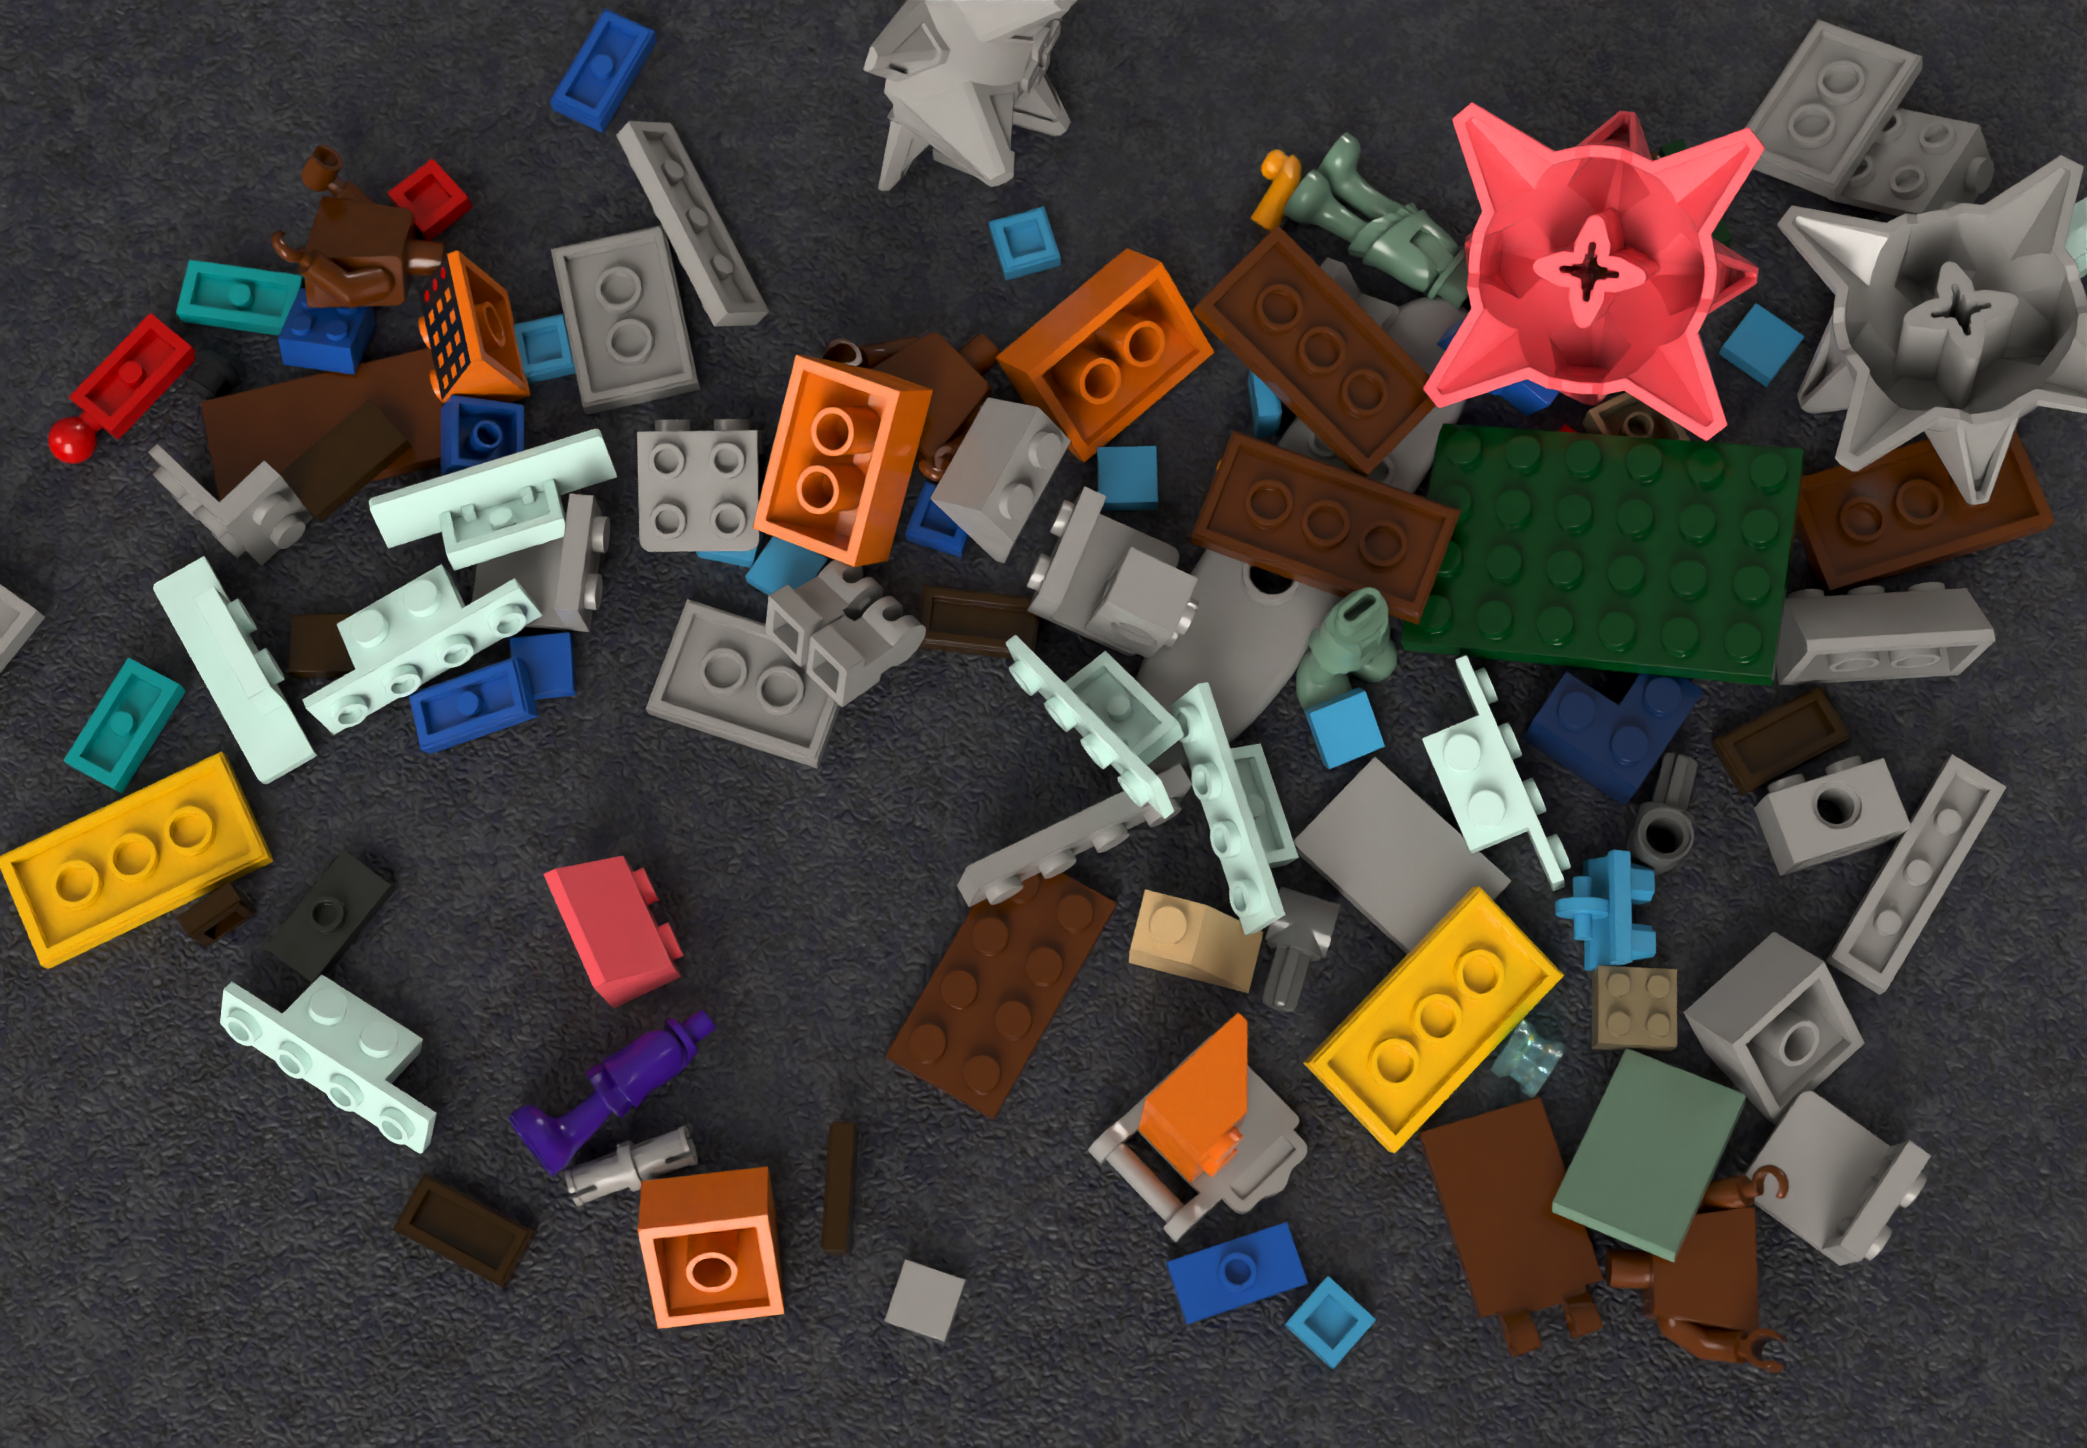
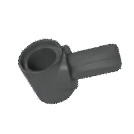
(1666, 812)
(1297, 939)

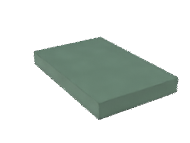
(1649, 1154)

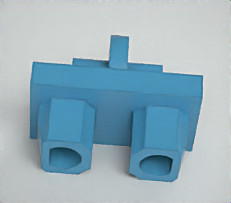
(1604, 910)

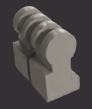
(842, 630)

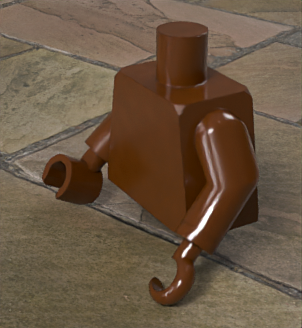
(356, 247)
(935, 364)
(1712, 1287)

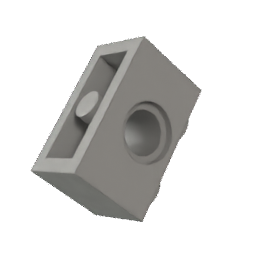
(1143, 604)
(1803, 839)

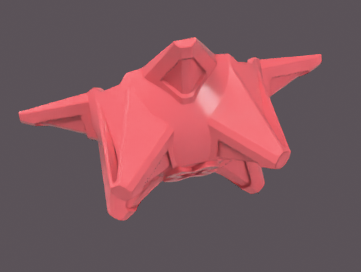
(1543, 306)

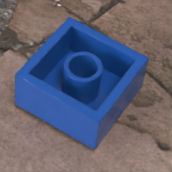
(325, 337)
(479, 432)

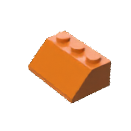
(1107, 352)
(842, 460)

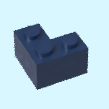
(1608, 741)

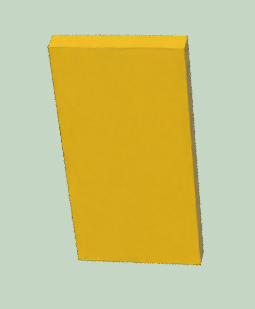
(134, 860)
(1433, 1019)

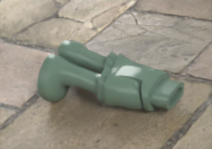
(1396, 239)
(1349, 640)

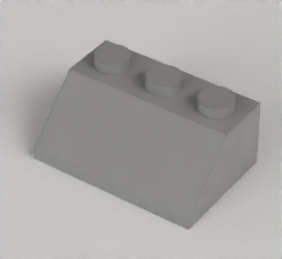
(1880, 634)

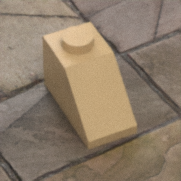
(1193, 942)

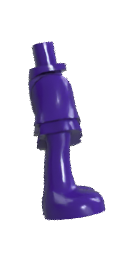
(618, 1083)

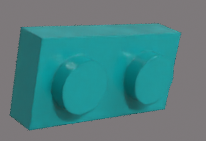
(237, 297)
(124, 725)

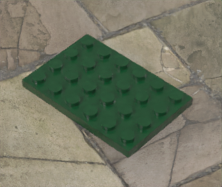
(1612, 552)

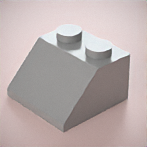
(1001, 473)
(1775, 1025)

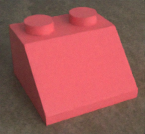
(615, 928)

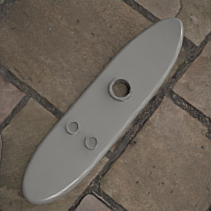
(1254, 640)

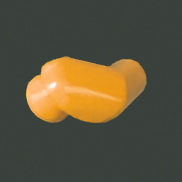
(1286, 176)

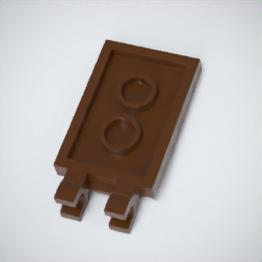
(1497, 1197)

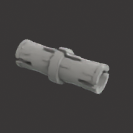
(631, 1165)

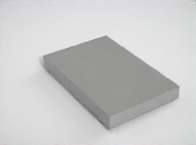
(1830, 107)
(625, 320)
(741, 687)
(1394, 856)

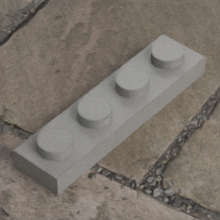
(692, 224)
(1055, 847)
(1915, 874)

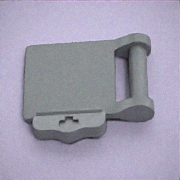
(1255, 1173)

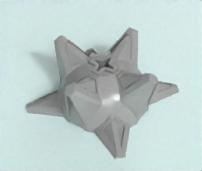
(964, 78)
(1948, 324)

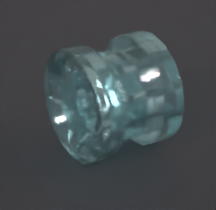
(1527, 1058)

